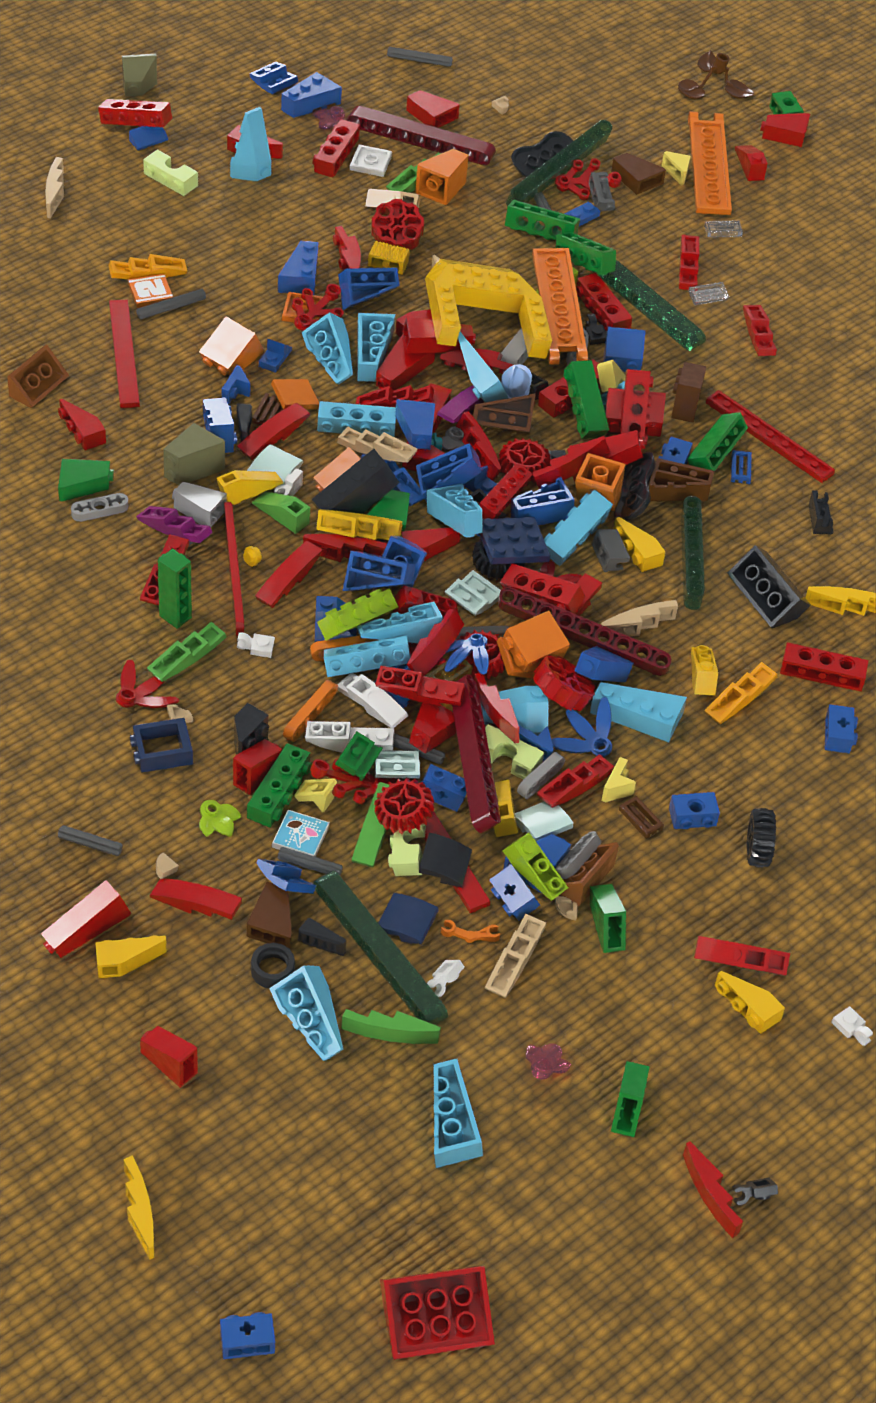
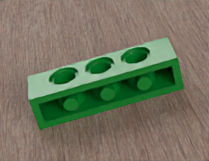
(534, 214)

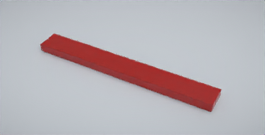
(124, 354)
(773, 438)
(233, 568)
(471, 892)

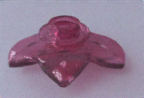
(330, 117)
(546, 1060)

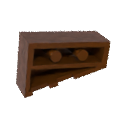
(688, 391)
(507, 413)
(677, 481)

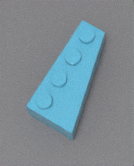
(373, 341)
(455, 509)
(576, 528)
(641, 709)
(454, 1122)

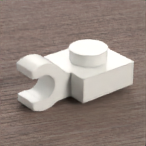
(292, 483)
(259, 645)
(447, 972)
(852, 1024)

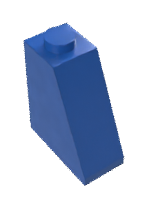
(416, 422)
(603, 665)
(554, 849)

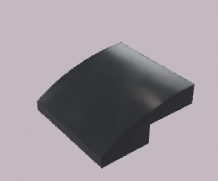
(445, 859)

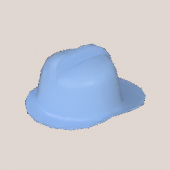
(517, 381)

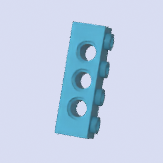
(338, 416)
(366, 656)

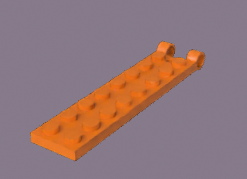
(710, 165)
(560, 302)

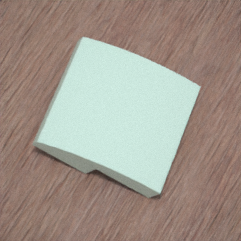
(276, 460)
(474, 593)
(397, 764)
(543, 820)

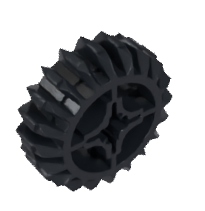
(483, 564)
(761, 837)

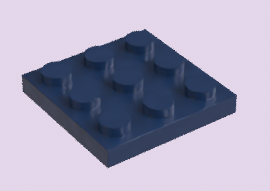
(513, 541)

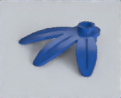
(475, 643)
(593, 739)

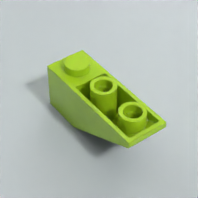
(535, 866)

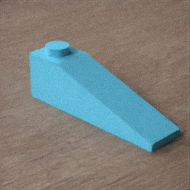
(252, 153)
(330, 345)
(482, 377)
(413, 624)
(529, 707)
(309, 1005)

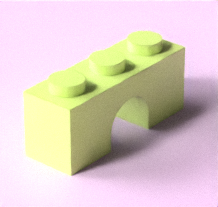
(159, 168)
(524, 756)
(406, 857)

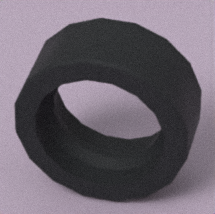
(269, 951)

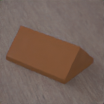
(36, 377)
(591, 873)

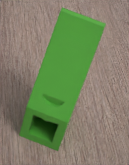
(284, 509)

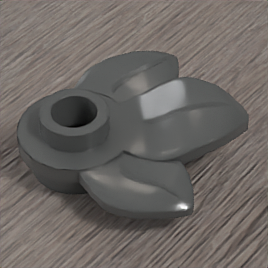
(453, 438)

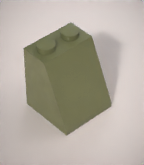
(193, 455)

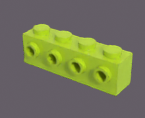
(357, 614)

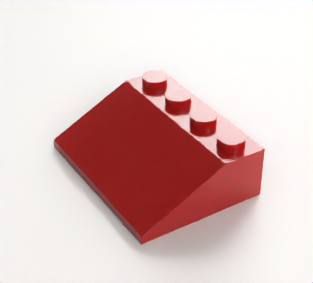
(437, 1311)

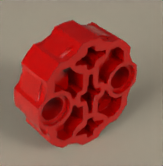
(398, 225)
(563, 684)

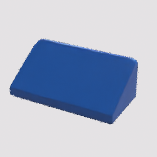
(147, 136)

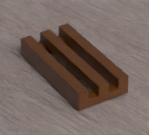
(272, 400)
(638, 820)

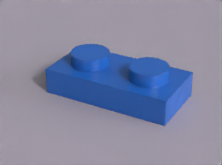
(585, 212)

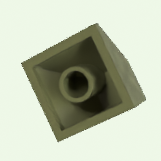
(139, 73)

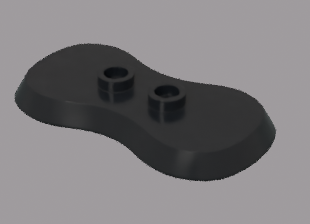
(530, 158)
(635, 488)

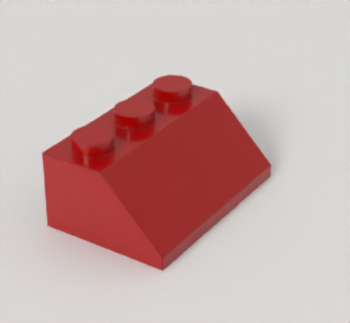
(614, 411)

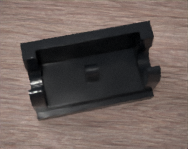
(820, 514)

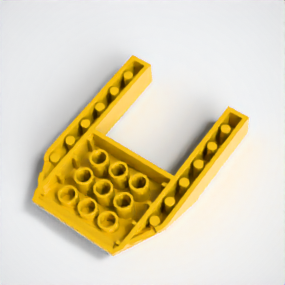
(485, 288)

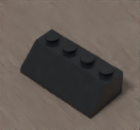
(358, 486)
(768, 588)

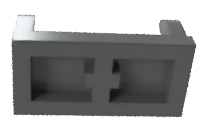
(600, 191)
(610, 549)

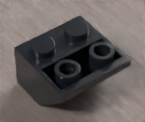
(249, 727)

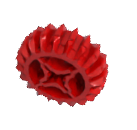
(526, 453)
(496, 662)
(402, 801)

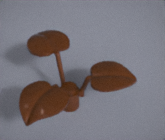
(717, 65)

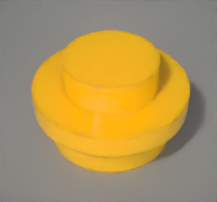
(252, 556)

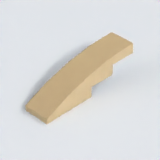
(54, 186)
(385, 444)
(642, 617)
(515, 956)

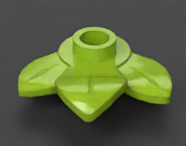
(219, 820)

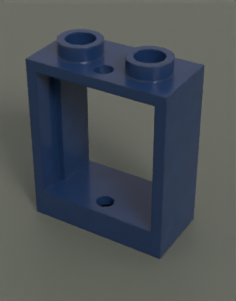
(162, 759)

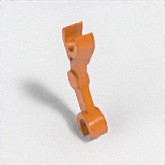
(470, 936)

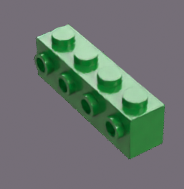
(588, 253)
(586, 399)
(718, 441)
(174, 588)
(278, 785)

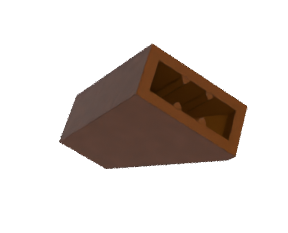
(638, 173)
(271, 917)

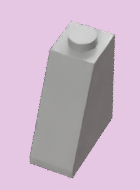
(199, 502)

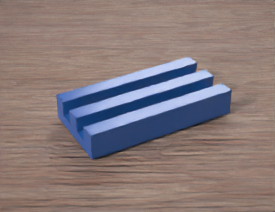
(741, 477)

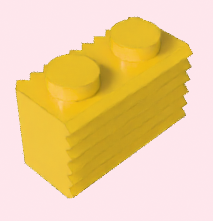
(388, 256)

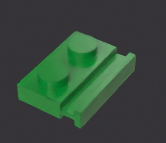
(358, 756)

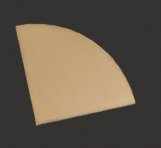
(501, 104)
(175, 712)
(165, 866)
(566, 907)

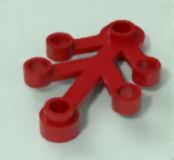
(570, 182)
(304, 320)
(321, 769)

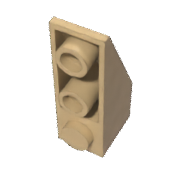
(376, 197)

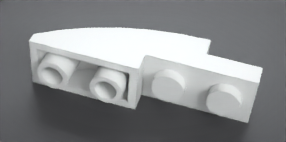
(373, 699)
(337, 735)

